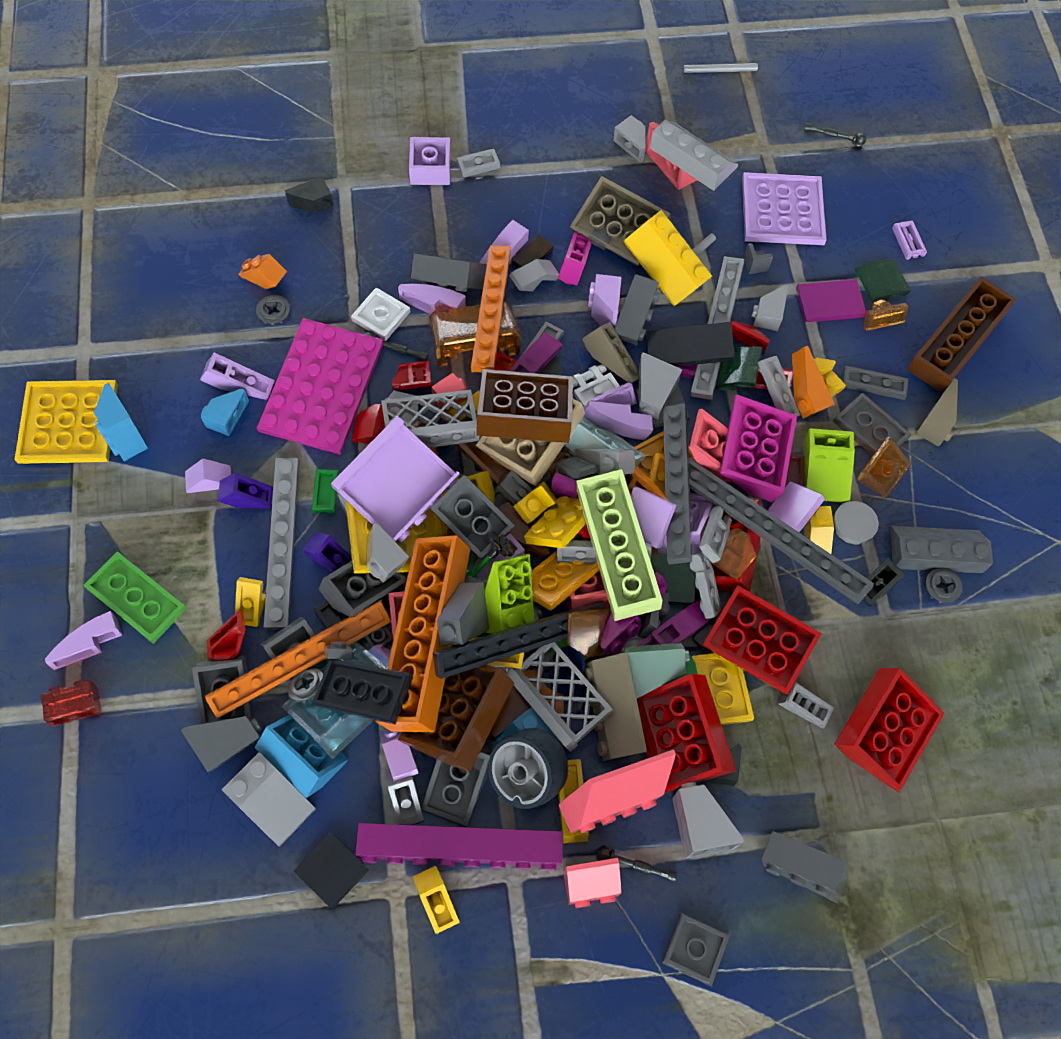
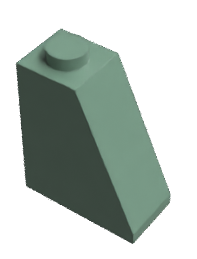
(656, 665)

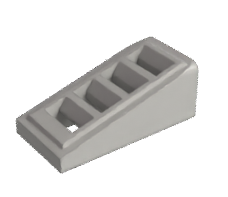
(802, 711)

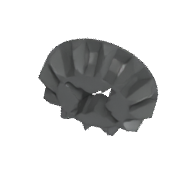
(272, 302)
(947, 577)
(297, 686)

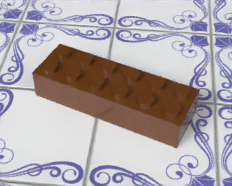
(961, 335)

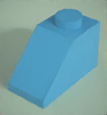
(224, 411)

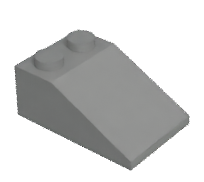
(269, 799)

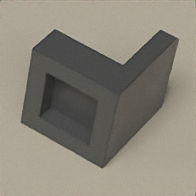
(756, 261)

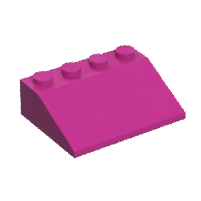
(758, 448)

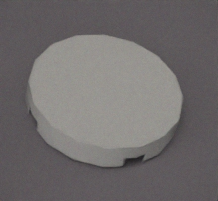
(855, 522)

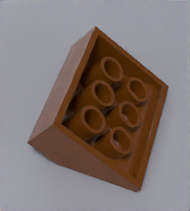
(525, 406)
(465, 716)

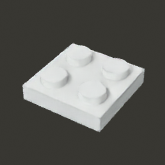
(380, 314)

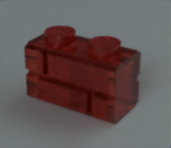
(70, 703)

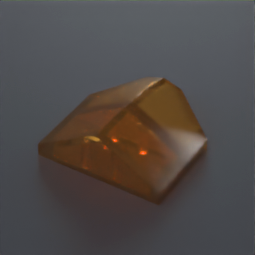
(736, 554)
(587, 630)

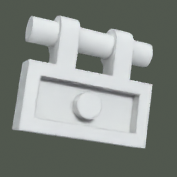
(595, 388)

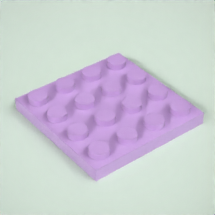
(783, 208)

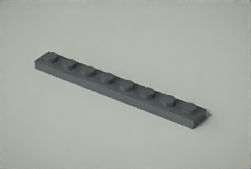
(677, 483)

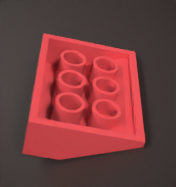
(617, 793)

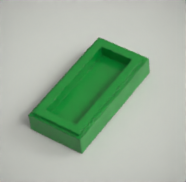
(324, 495)

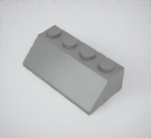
(691, 154)

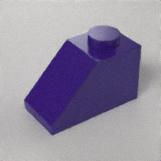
(244, 492)
(326, 552)

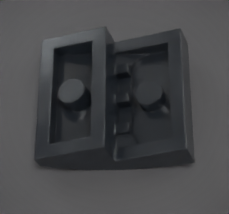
(331, 870)

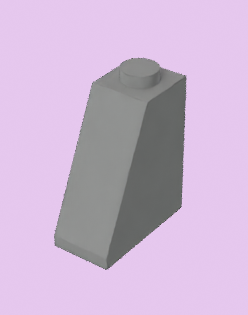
(656, 384)

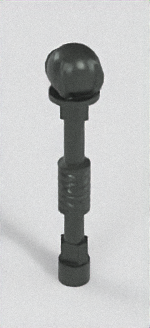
(857, 138)
(401, 348)
(605, 852)

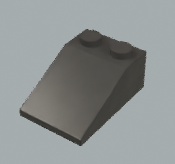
(471, 516)
(288, 638)
(212, 675)
(454, 791)

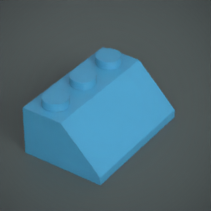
(117, 425)
(298, 756)

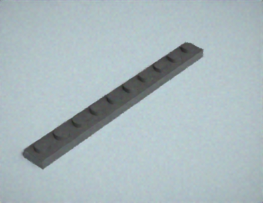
(779, 534)

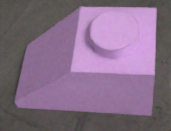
(397, 755)

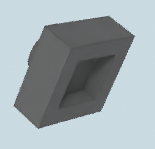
(337, 650)

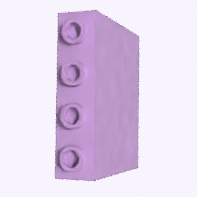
(395, 480)

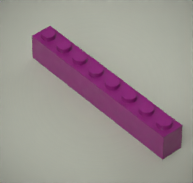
(459, 845)

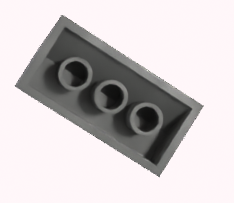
(940, 548)

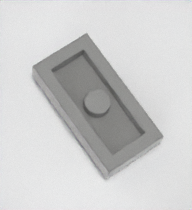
(478, 163)

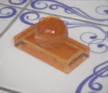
(884, 315)

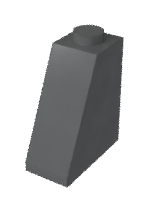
(464, 614)
(222, 739)

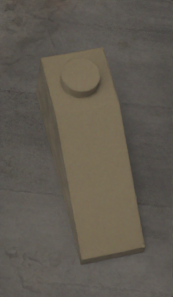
(609, 350)
(942, 418)

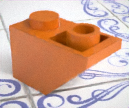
(262, 271)

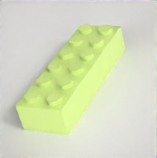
(618, 545)

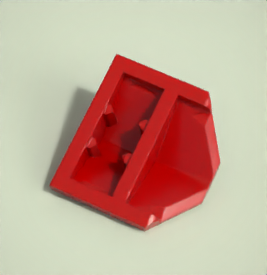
(412, 376)
(369, 424)
(227, 639)

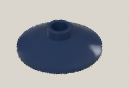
(565, 672)

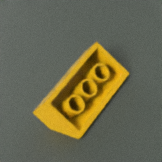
(667, 258)

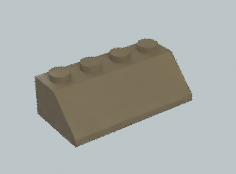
(622, 730)

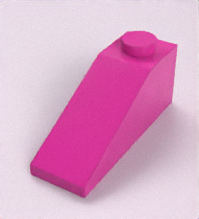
(575, 259)

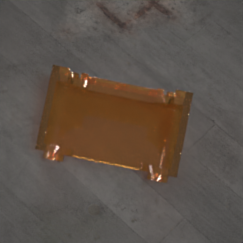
(456, 332)

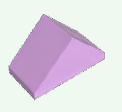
(205, 475)

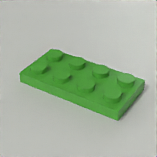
(135, 597)

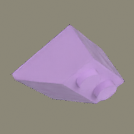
(605, 299)

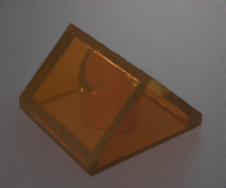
(885, 468)

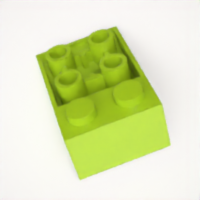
(829, 463)
(509, 594)

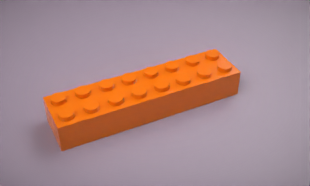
(433, 576)

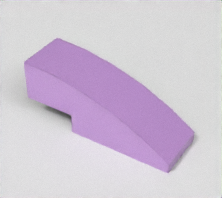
(512, 235)
(430, 297)
(619, 419)
(84, 641)

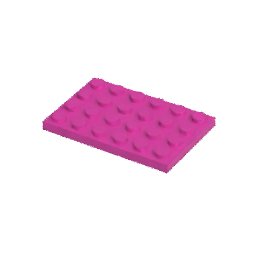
(321, 386)

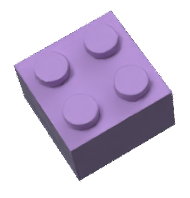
(429, 161)

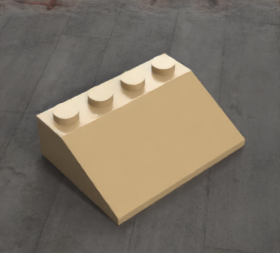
(528, 457)

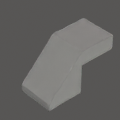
(531, 274)

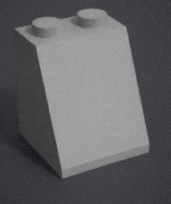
(703, 823)

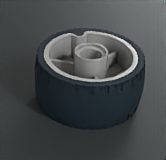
(528, 768)

